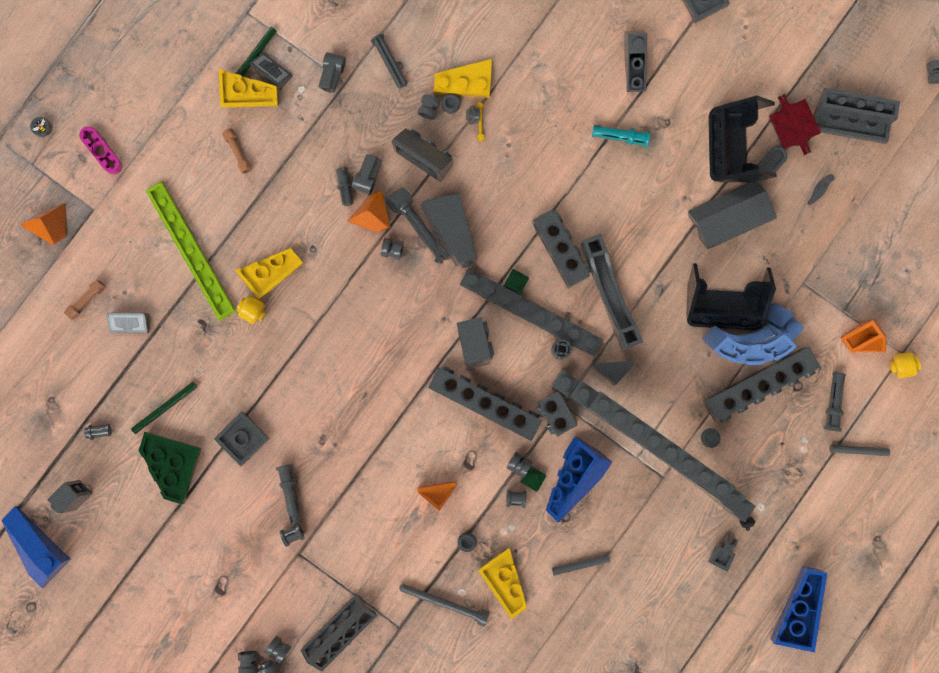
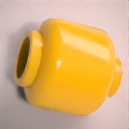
(251, 309)
(905, 365)

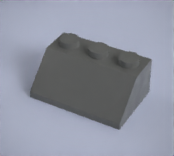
(422, 153)

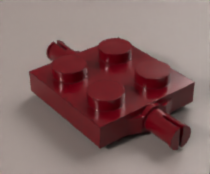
(794, 124)

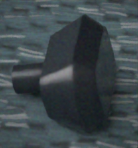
(750, 522)

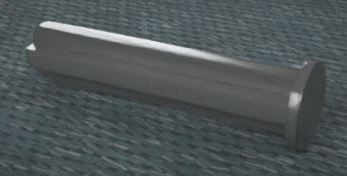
(389, 60)

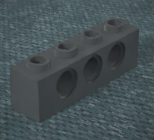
(570, 276)

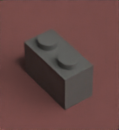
(69, 496)

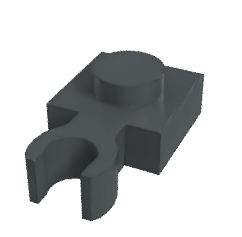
(722, 556)

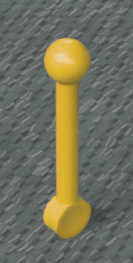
(480, 137)

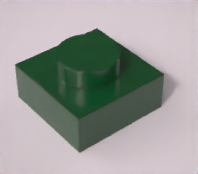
(516, 281)
(533, 479)

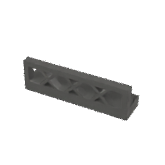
(335, 631)

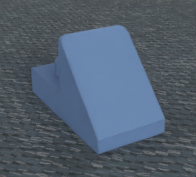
(782, 320)

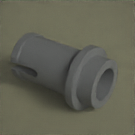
(97, 431)

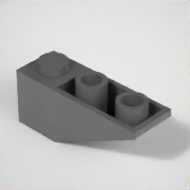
(635, 60)

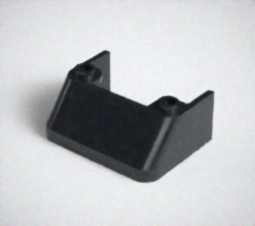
(728, 141)
(729, 308)

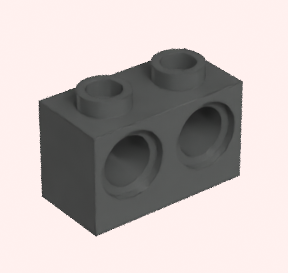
(560, 411)

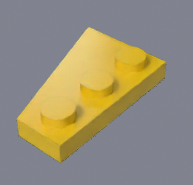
(465, 81)
(244, 92)
(270, 272)
(504, 582)

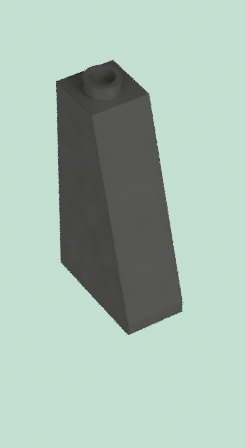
(451, 227)

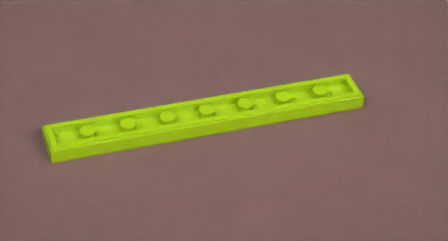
(191, 251)

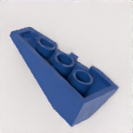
(580, 473)
(36, 550)

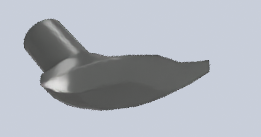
(821, 188)

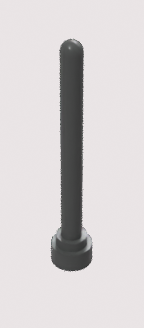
(478, 616)

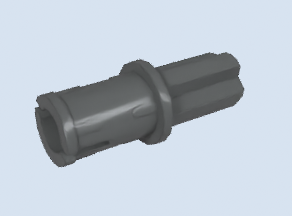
(344, 186)

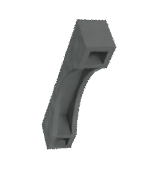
(603, 275)

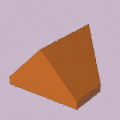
(372, 213)
(49, 224)
(865, 338)
(437, 493)

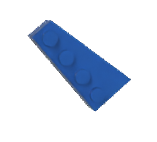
(802, 612)

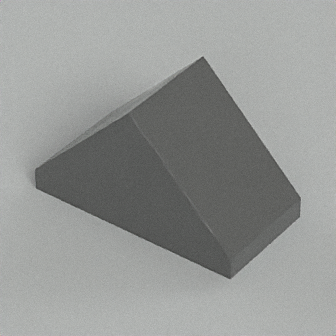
(613, 371)

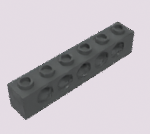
(807, 366)
(526, 430)

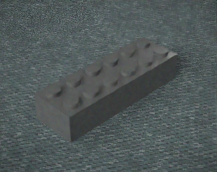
(474, 344)

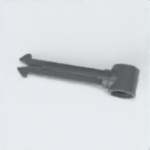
(401, 202)

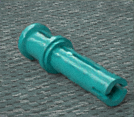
(630, 136)

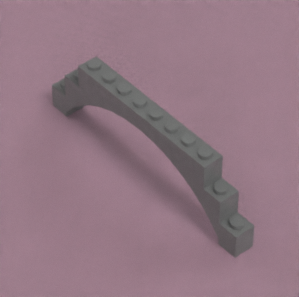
(644, 435)

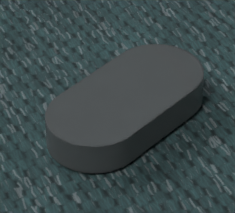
(773, 159)

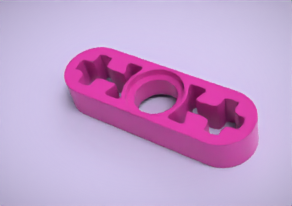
(92, 147)

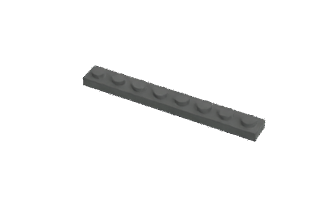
(531, 312)

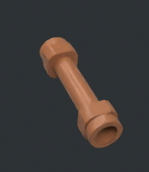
(230, 137)
(73, 310)

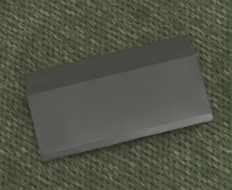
(856, 115)
(732, 214)

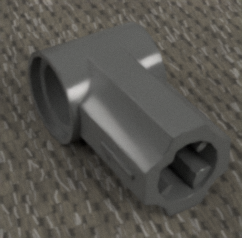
(332, 68)
(365, 179)

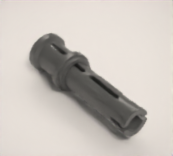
(834, 411)
(288, 484)

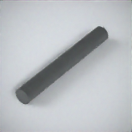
(859, 450)
(580, 565)

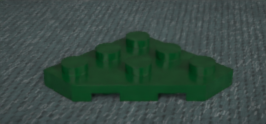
(170, 465)

